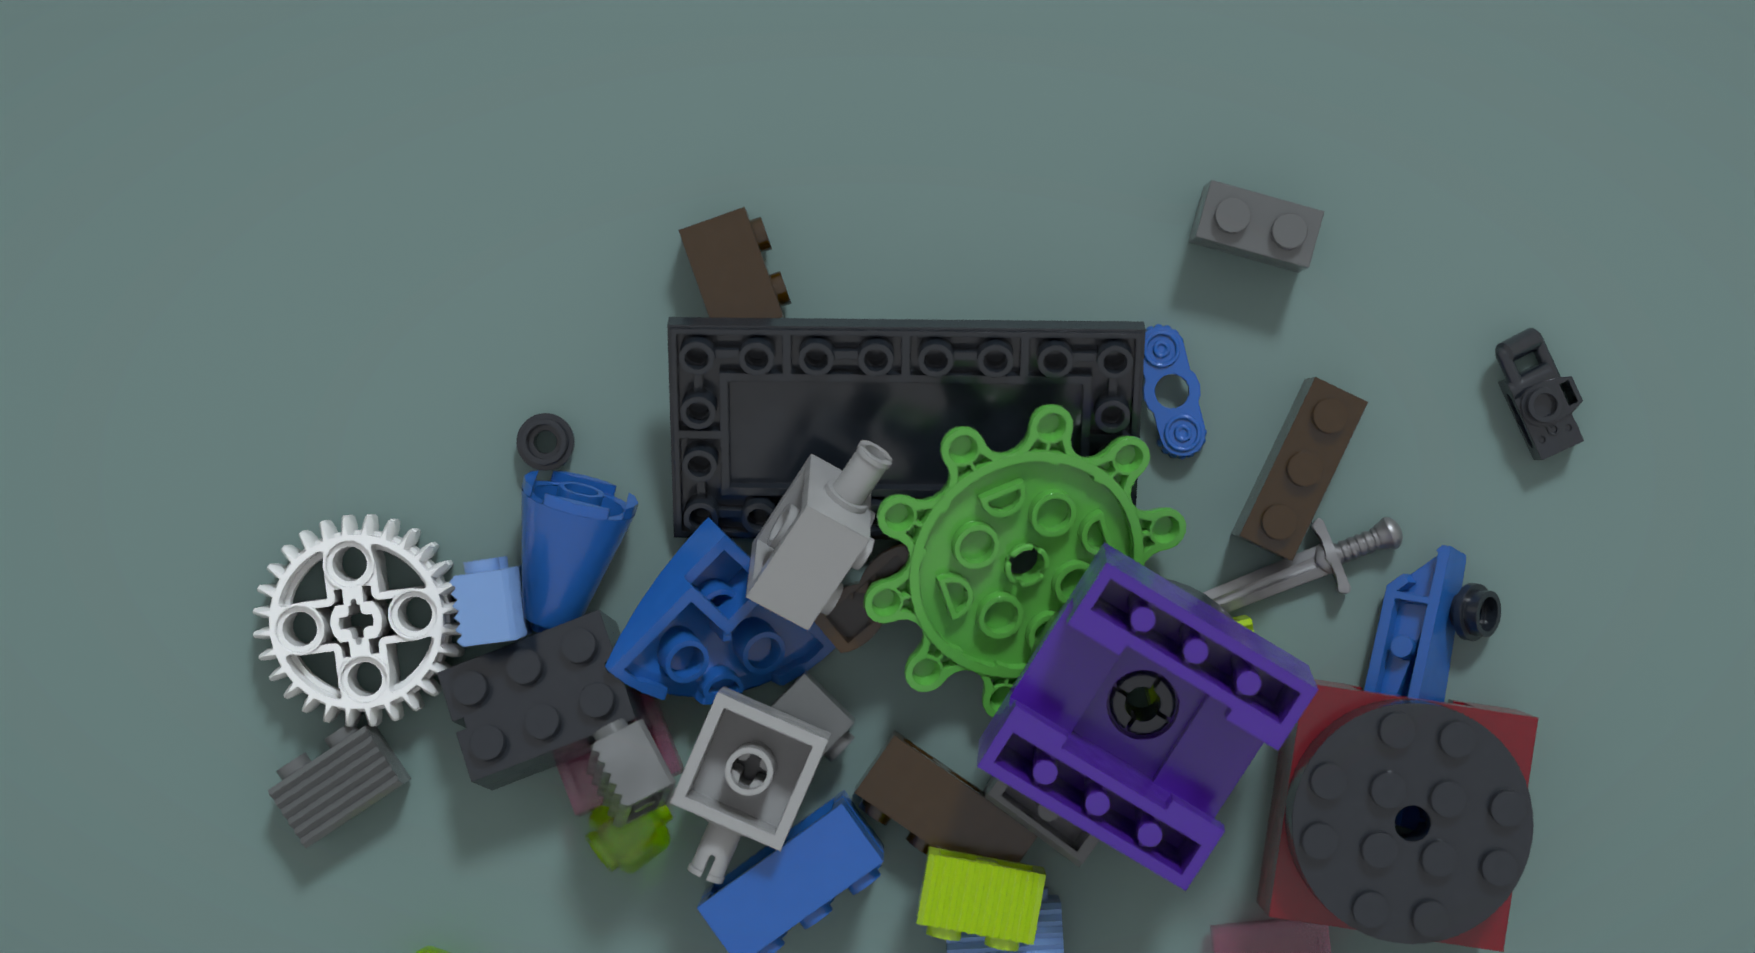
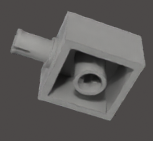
(816, 536)
(730, 803)

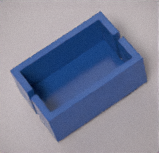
(795, 885)

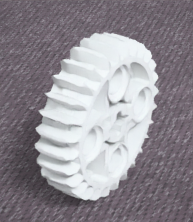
(353, 643)

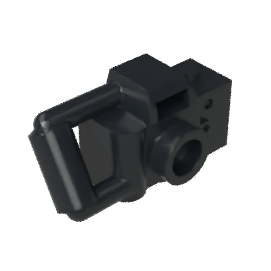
(1537, 397)

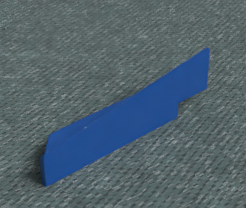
(1417, 639)

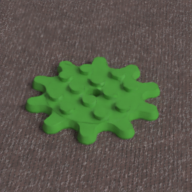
(993, 509)

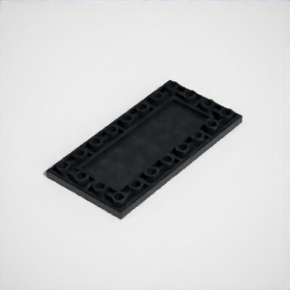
(774, 390)

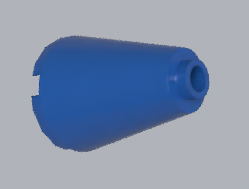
(567, 543)

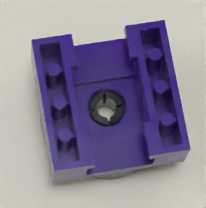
(1156, 771)

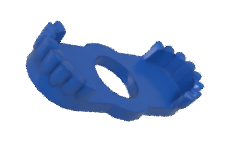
(1179, 428)

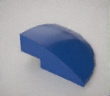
(703, 632)

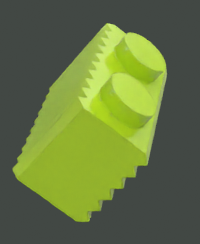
(980, 898)

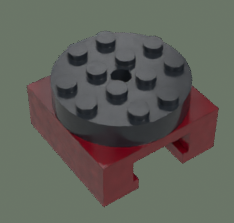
(1336, 802)

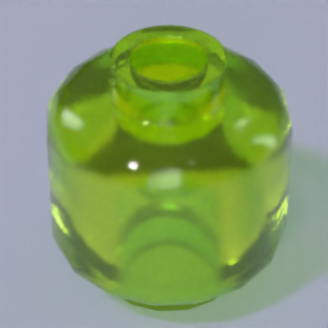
(632, 844)

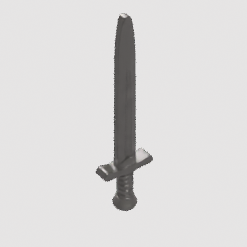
(1308, 565)

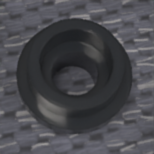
(528, 436)
(1475, 612)

